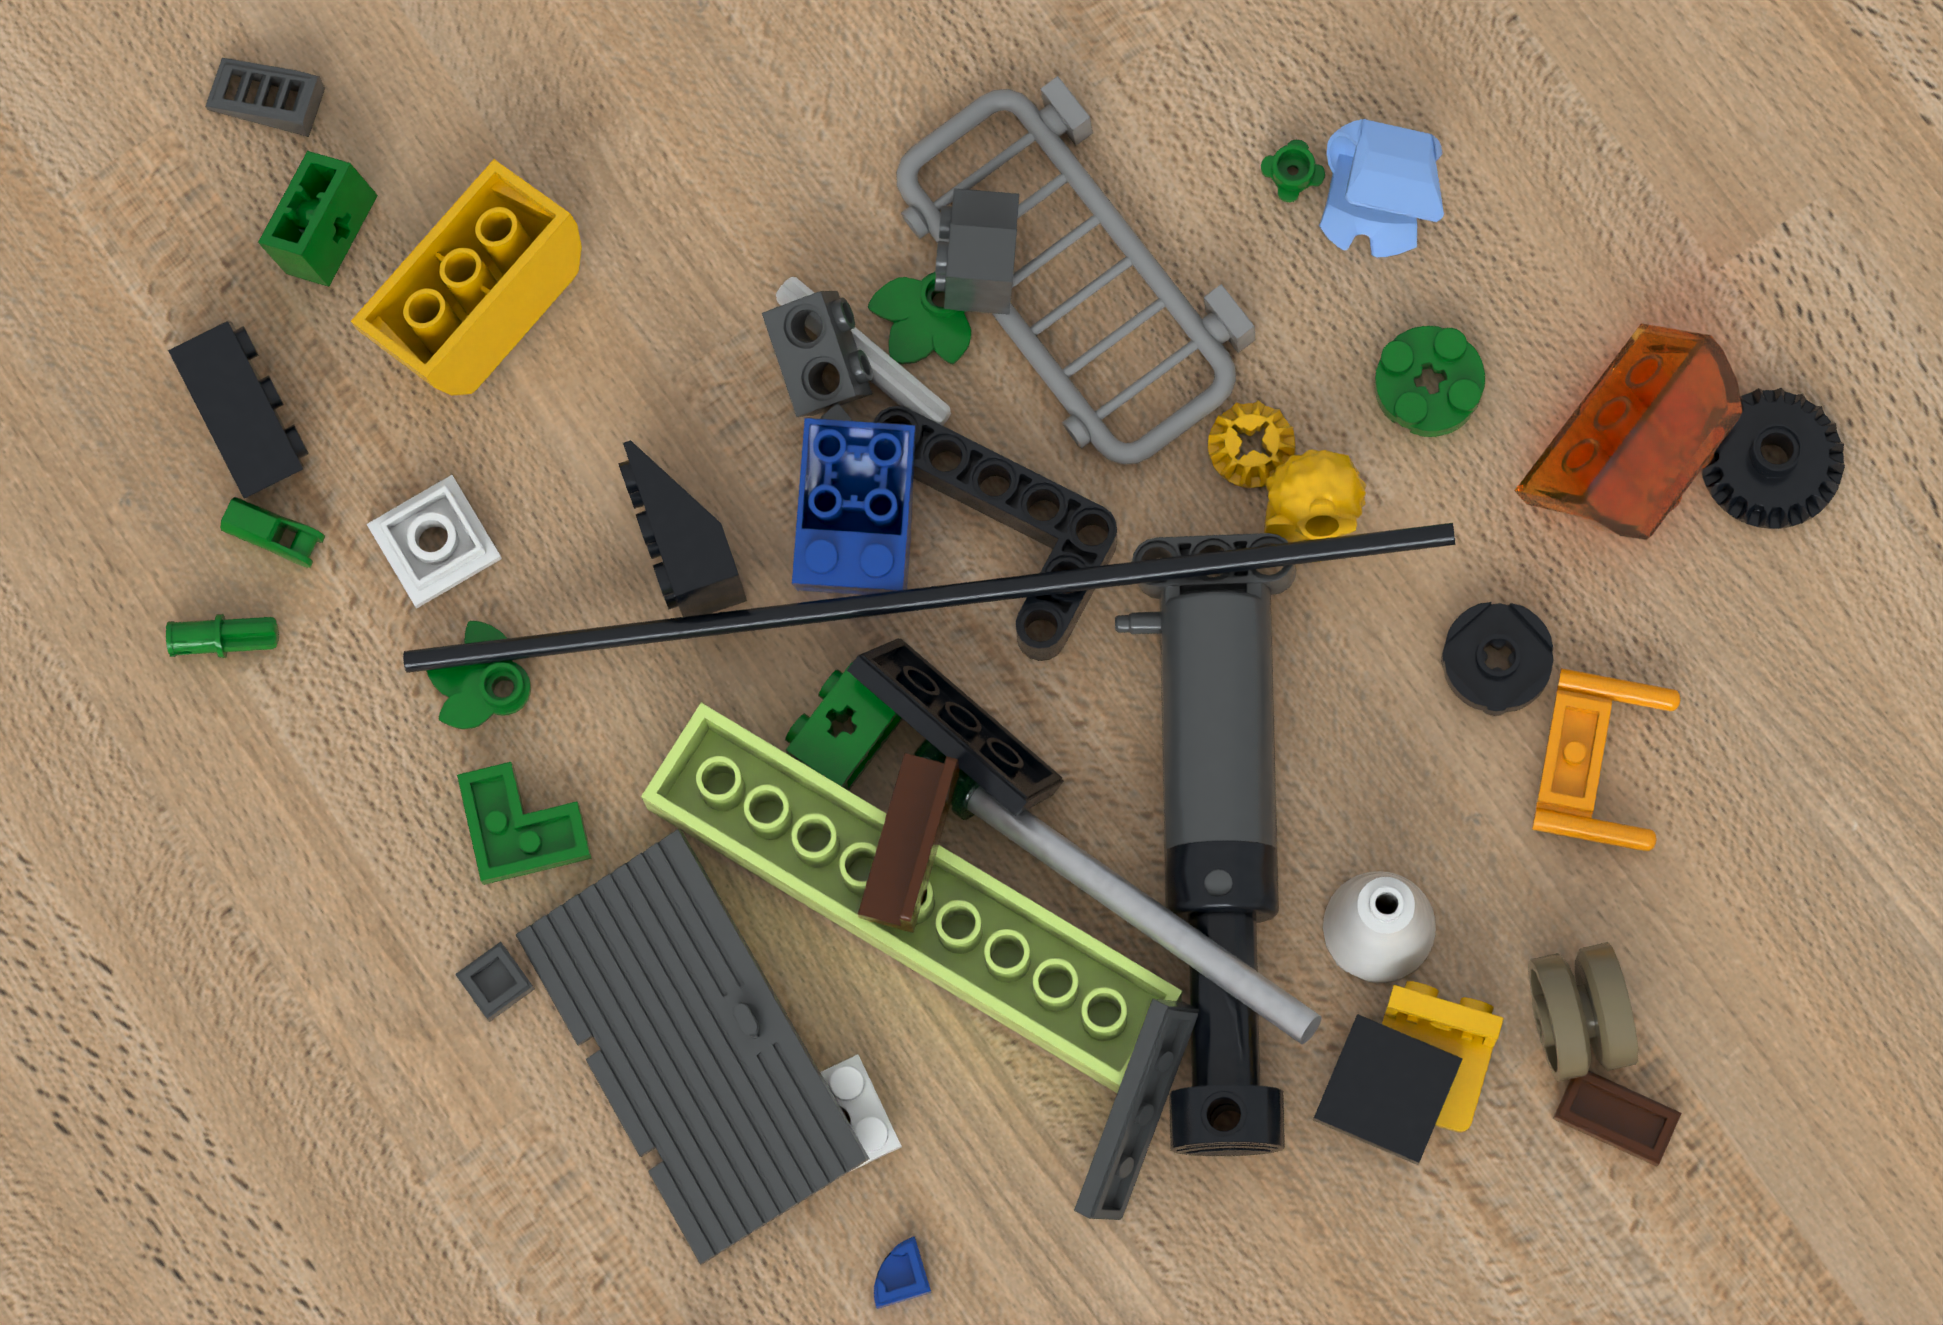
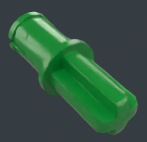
(221, 636)

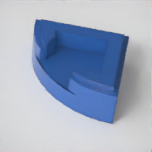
(901, 1276)

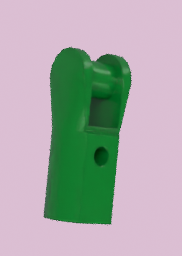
(266, 530)

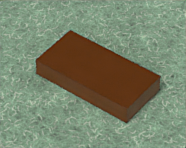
(1618, 1117)

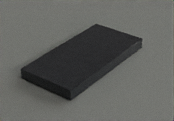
(956, 725)

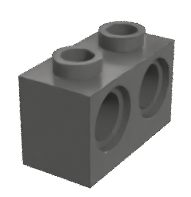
(805, 359)

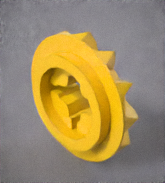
(1254, 467)

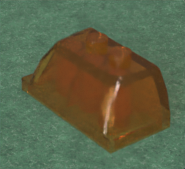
(1639, 434)

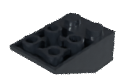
(696, 557)

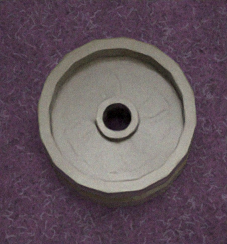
(1583, 1011)

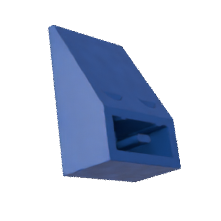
(854, 507)

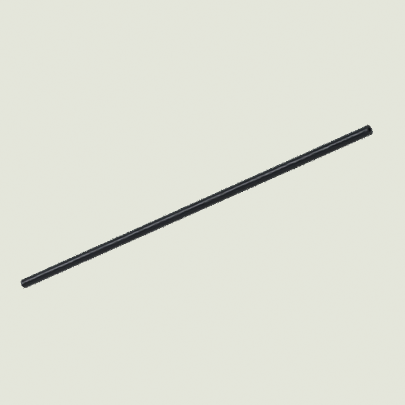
(930, 597)

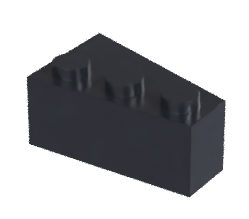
(239, 407)

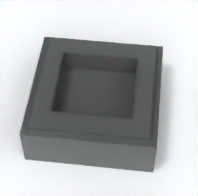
(495, 981)

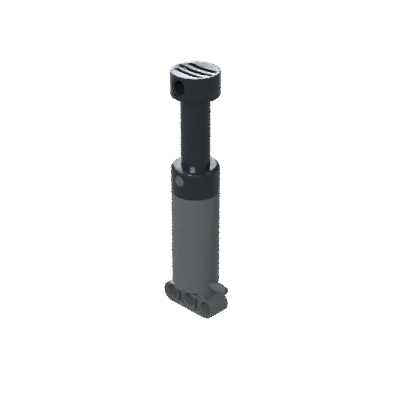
(1219, 819)

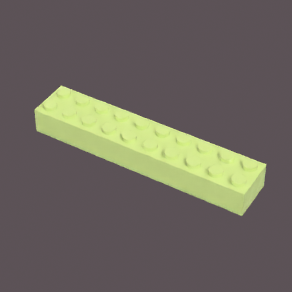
(970, 929)

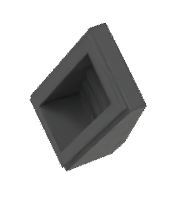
(297, 121)

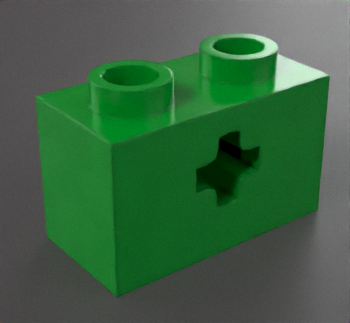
(318, 218)
(847, 755)

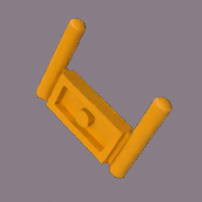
(1576, 757)

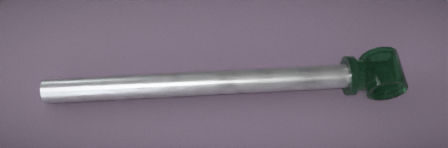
(1133, 906)

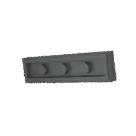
(1136, 1109)

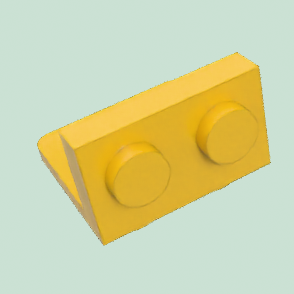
(1459, 1029)

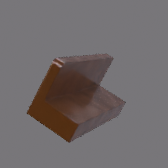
(909, 842)

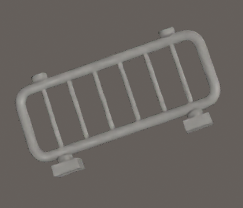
(1224, 317)

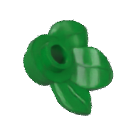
(918, 323)
(472, 687)

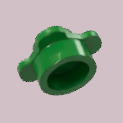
(1293, 155)

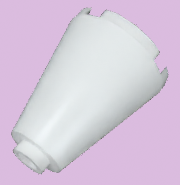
(1374, 943)

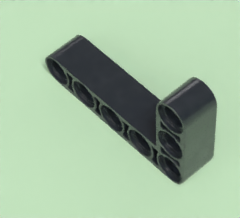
(1012, 510)

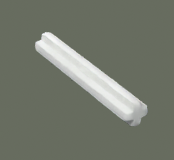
(887, 373)

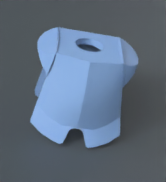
(1381, 186)

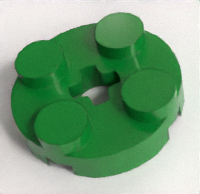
(1412, 406)

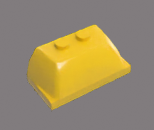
(475, 282)

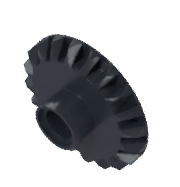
(1776, 493)

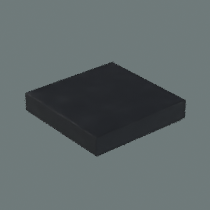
(1387, 1089)

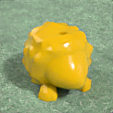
(1314, 497)

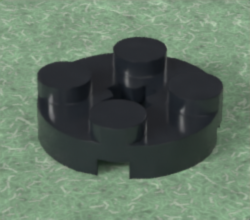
(1496, 689)

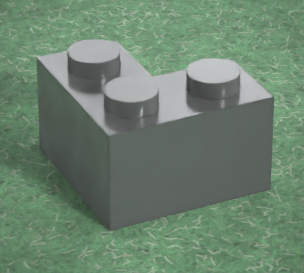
(980, 253)

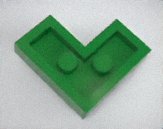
(513, 842)

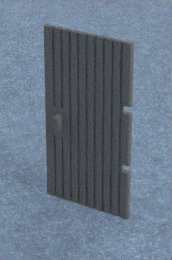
(692, 1046)

